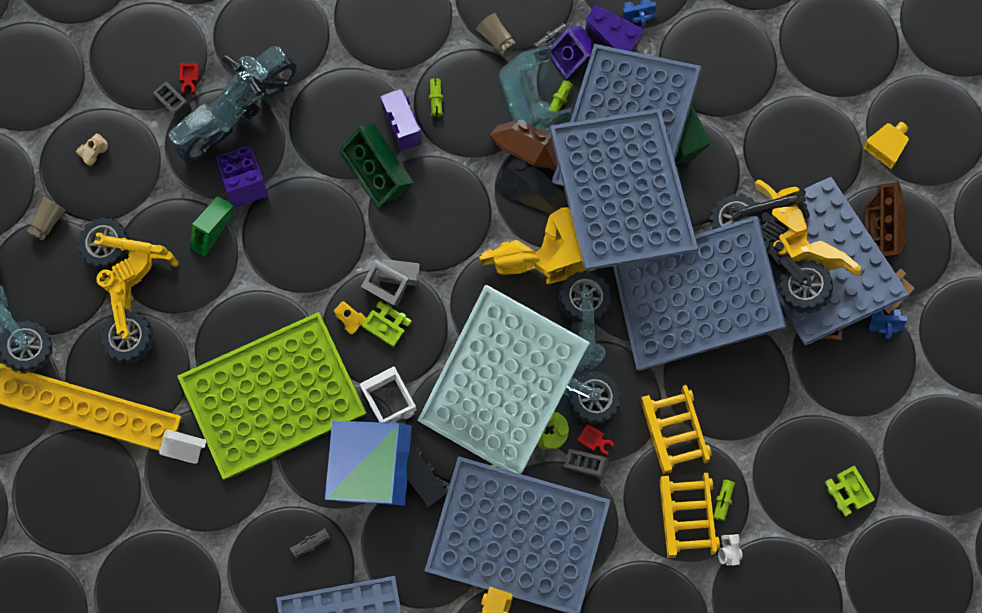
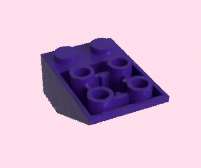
(241, 176)

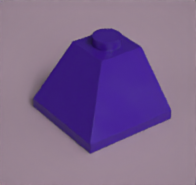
(571, 50)

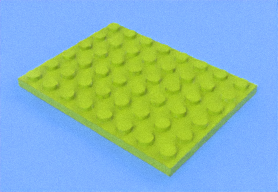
(271, 395)

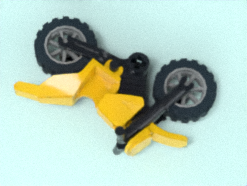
(788, 244)

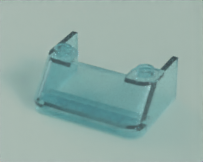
(519, 95)

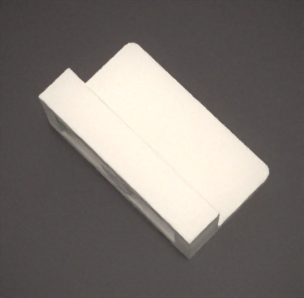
(181, 446)

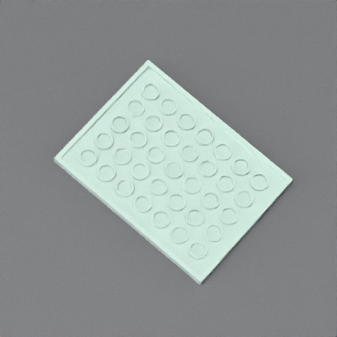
(503, 381)

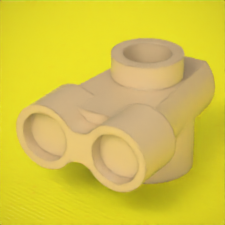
(92, 149)

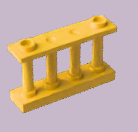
(661, 443)
(672, 526)

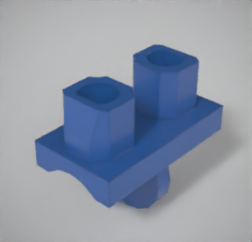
(639, 13)
(887, 323)

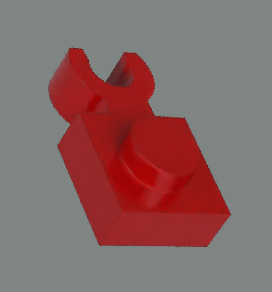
(188, 75)
(592, 438)

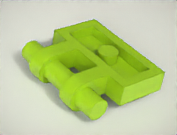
(382, 327)
(854, 486)

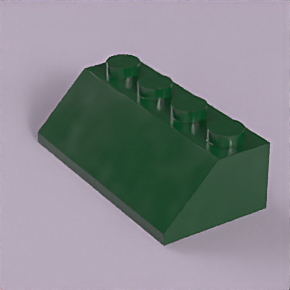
(693, 139)
(376, 165)

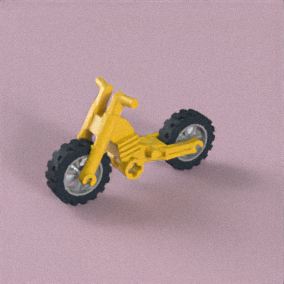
(119, 284)

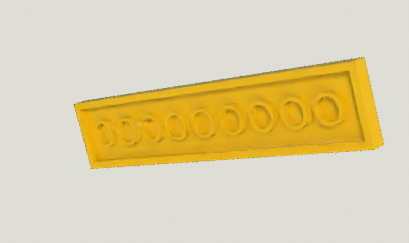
(85, 408)

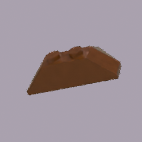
(526, 143)
(887, 219)

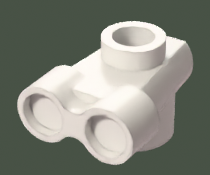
(731, 553)

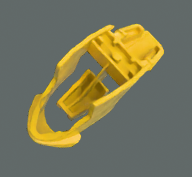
(555, 259)

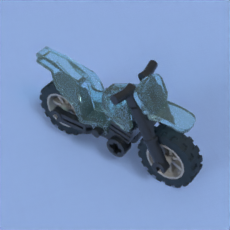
(252, 81)

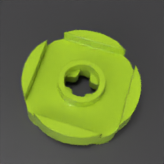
(560, 434)

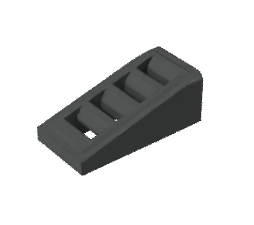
(178, 110)
(592, 472)

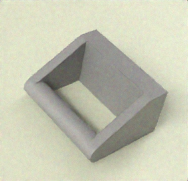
(379, 291)

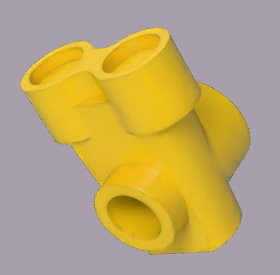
(353, 318)

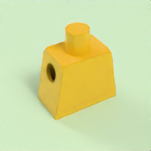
(888, 143)

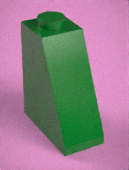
(210, 225)

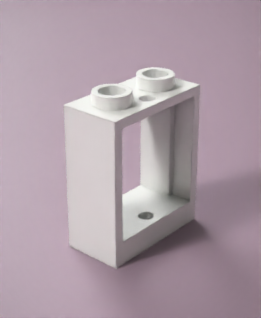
(381, 380)

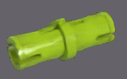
(435, 97)
(559, 98)
(727, 488)

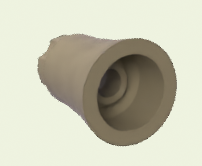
(496, 34)
(45, 218)

